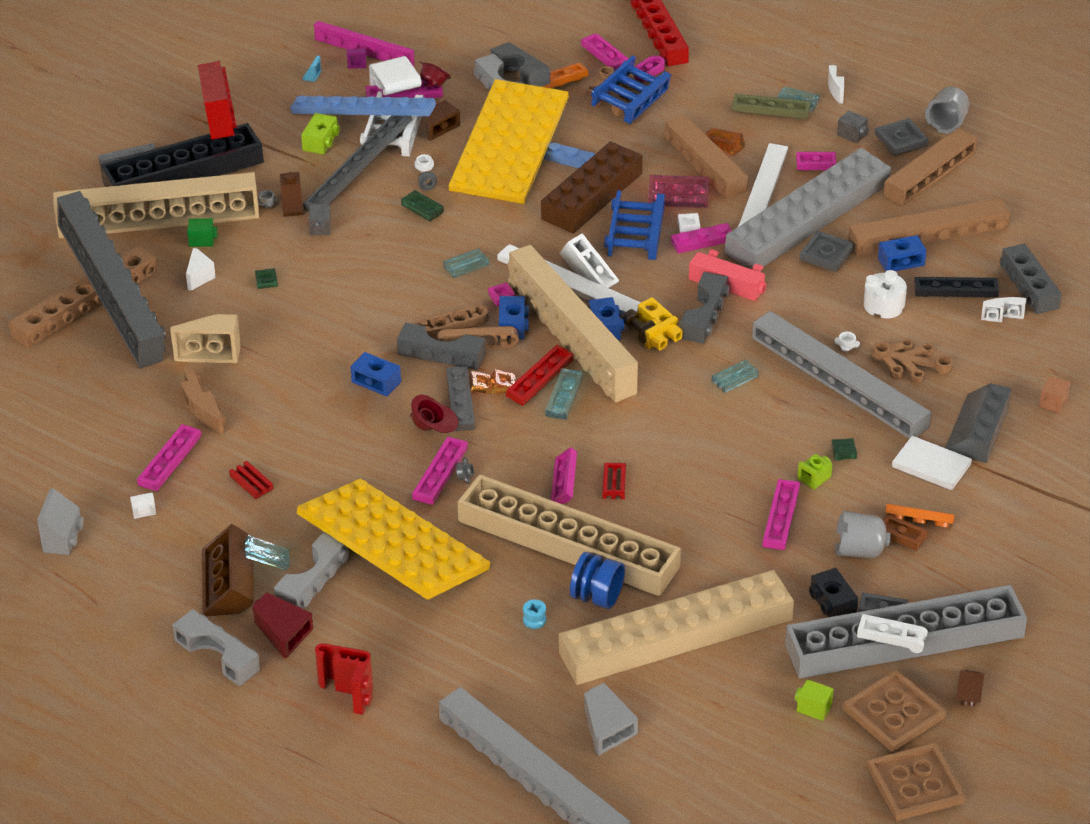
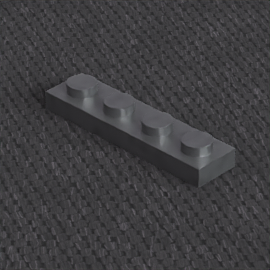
(461, 397)

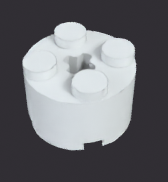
(885, 294)

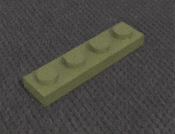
(771, 106)

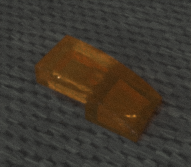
(491, 384)

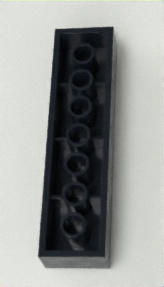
(187, 159)

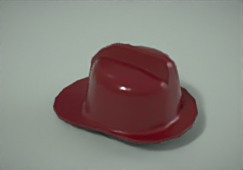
(433, 75)
(430, 415)

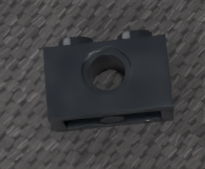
(833, 593)

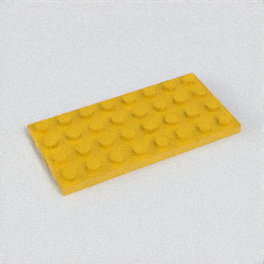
(509, 141)
(393, 538)

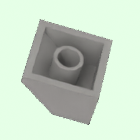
(59, 524)

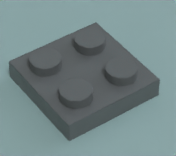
(901, 136)
(826, 251)

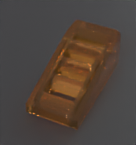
(726, 140)

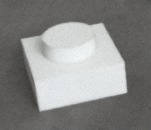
(688, 222)
(143, 505)

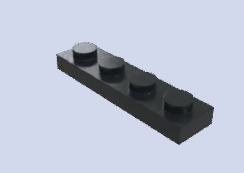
(956, 287)

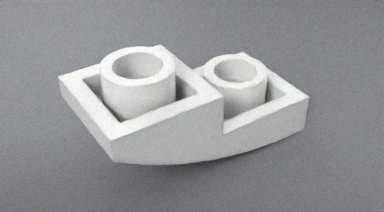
(998, 308)

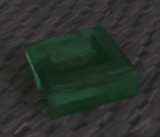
(266, 278)
(844, 449)

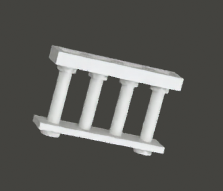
(408, 136)

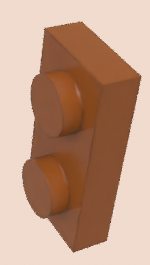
(904, 532)

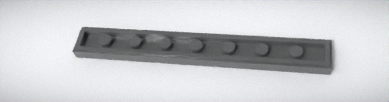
(358, 160)

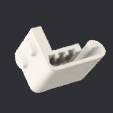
(394, 75)

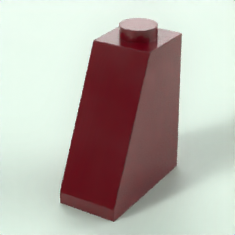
(282, 622)

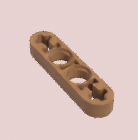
(478, 316)
(503, 332)

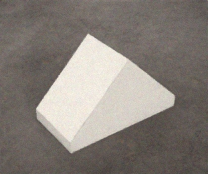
(199, 270)

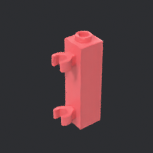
(742, 280)

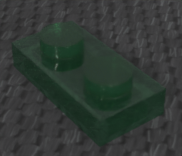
(422, 205)

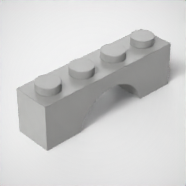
(489, 69)
(302, 587)
(197, 632)

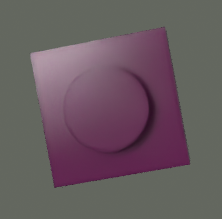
(356, 58)

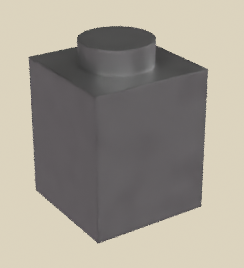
(852, 126)
(320, 219)

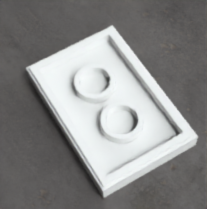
(931, 463)

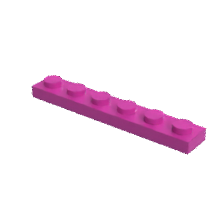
(352, 40)

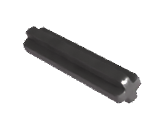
(103, 158)

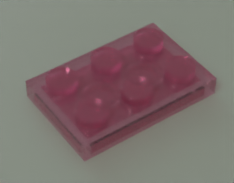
(680, 190)

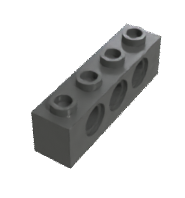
(1030, 278)

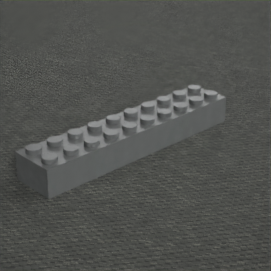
(111, 279)

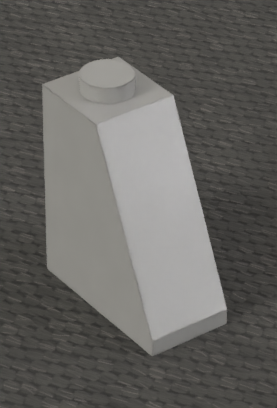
(608, 718)

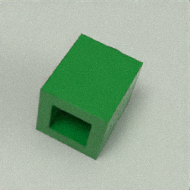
(201, 232)

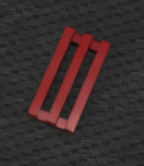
(254, 477)
(613, 493)

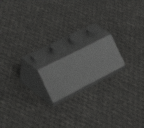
(980, 422)

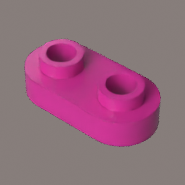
(651, 65)

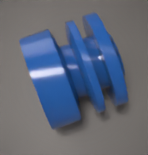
(597, 580)

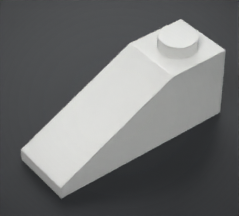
(587, 262)

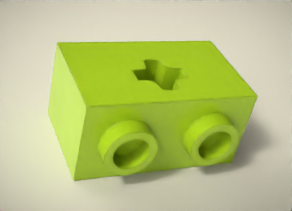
(320, 133)

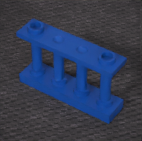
(641, 101)
(652, 232)

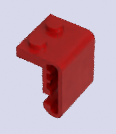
(349, 669)

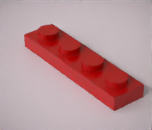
(539, 375)

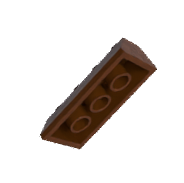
(227, 574)

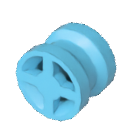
(534, 614)

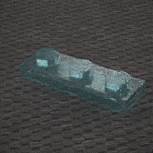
(564, 394)

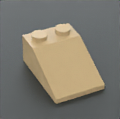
(207, 340)

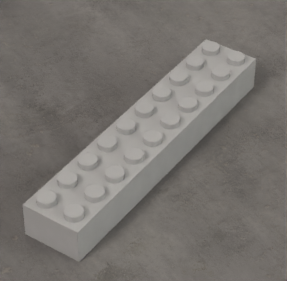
(807, 209)
(951, 625)

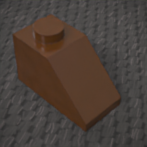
(442, 119)
(291, 194)
(970, 687)

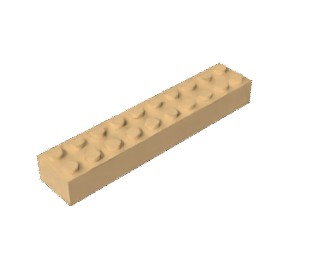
(171, 202)
(573, 323)
(567, 532)
(675, 627)

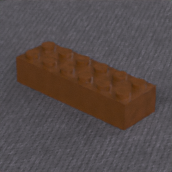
(591, 187)

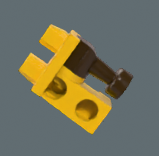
(653, 325)

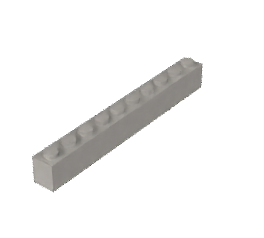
(841, 375)
(525, 761)

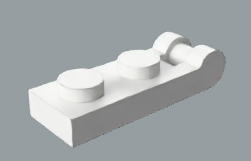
(892, 632)

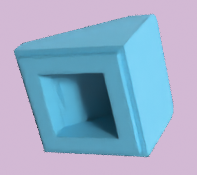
(313, 71)

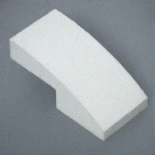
(835, 84)

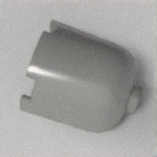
(947, 109)
(861, 535)

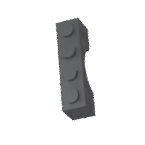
(531, 70)
(699, 322)
(465, 351)

